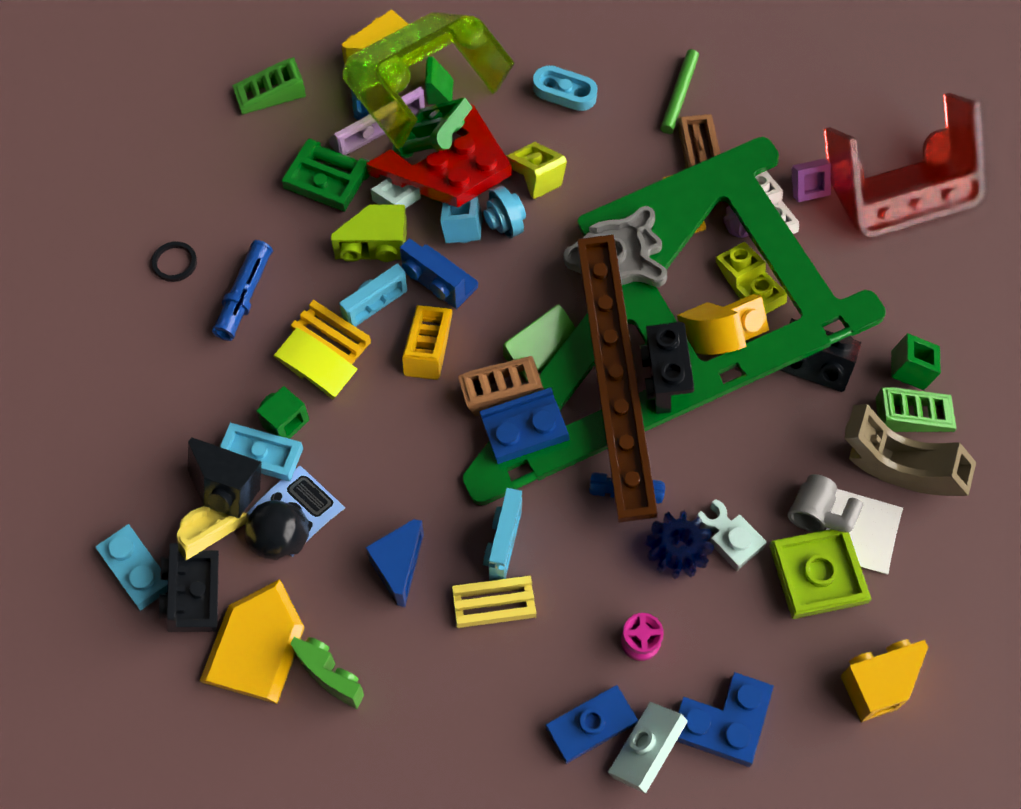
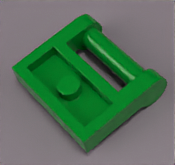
(435, 127)
(322, 181)

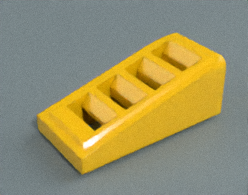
(424, 362)

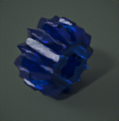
(686, 556)

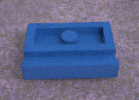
(524, 425)

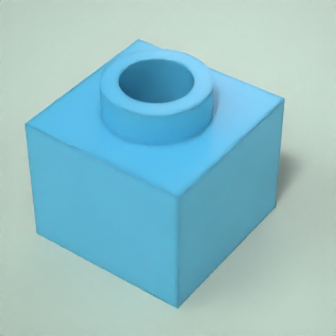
(462, 223)

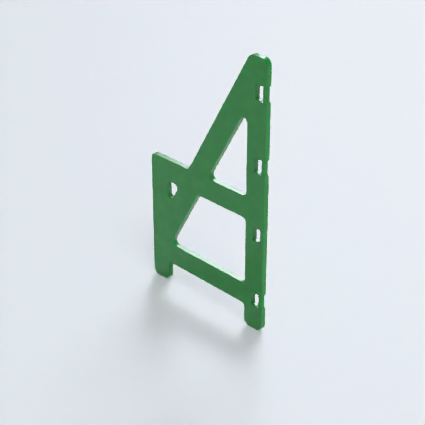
(680, 208)

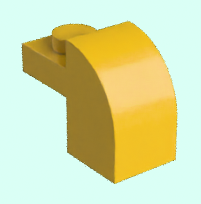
(724, 329)

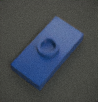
(591, 724)

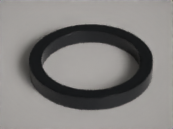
(173, 278)

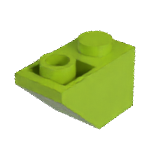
(372, 234)

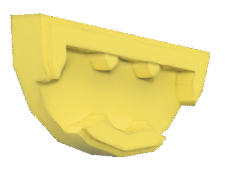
(203, 528)

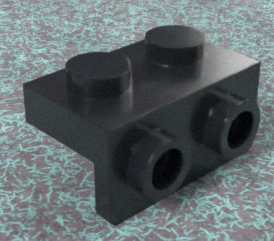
(668, 362)
(830, 366)
(191, 591)

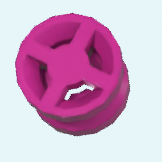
(643, 627)

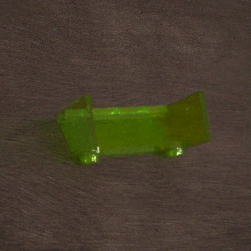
(383, 71)

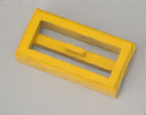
(339, 323)

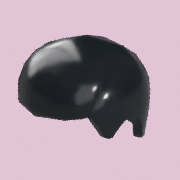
(276, 530)

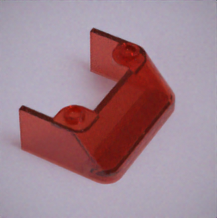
(942, 184)

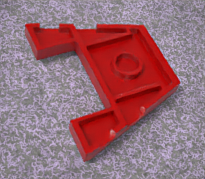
(452, 174)

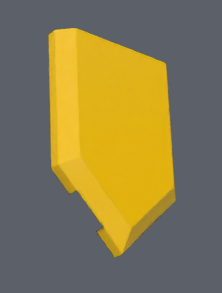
(254, 645)

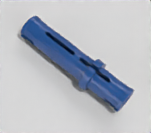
(237, 303)

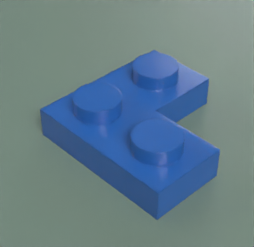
(734, 729)

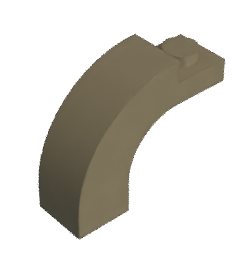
(907, 463)

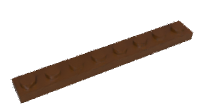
(617, 380)

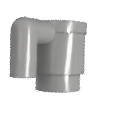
(814, 504)

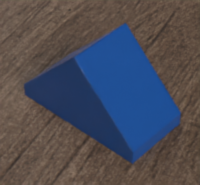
(396, 558)

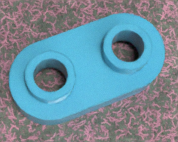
(566, 88)

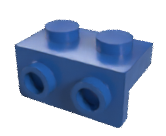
(437, 273)

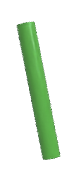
(679, 92)

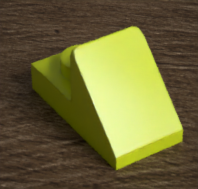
(540, 166)

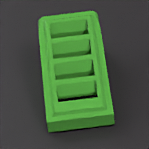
(283, 73)
(890, 397)

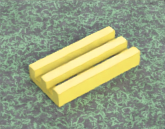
(494, 587)

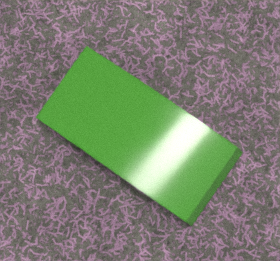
(320, 663)

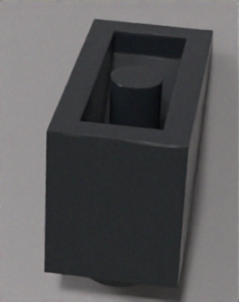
(223, 477)

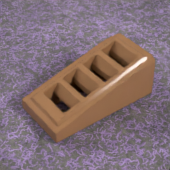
(496, 373)

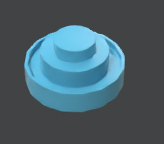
(505, 212)

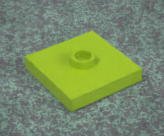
(819, 572)

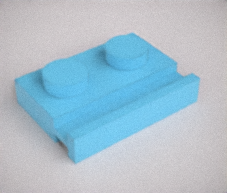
(506, 525)

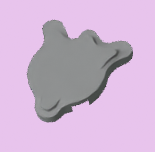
(633, 247)

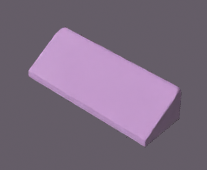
(367, 128)

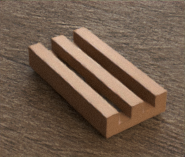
(683, 123)

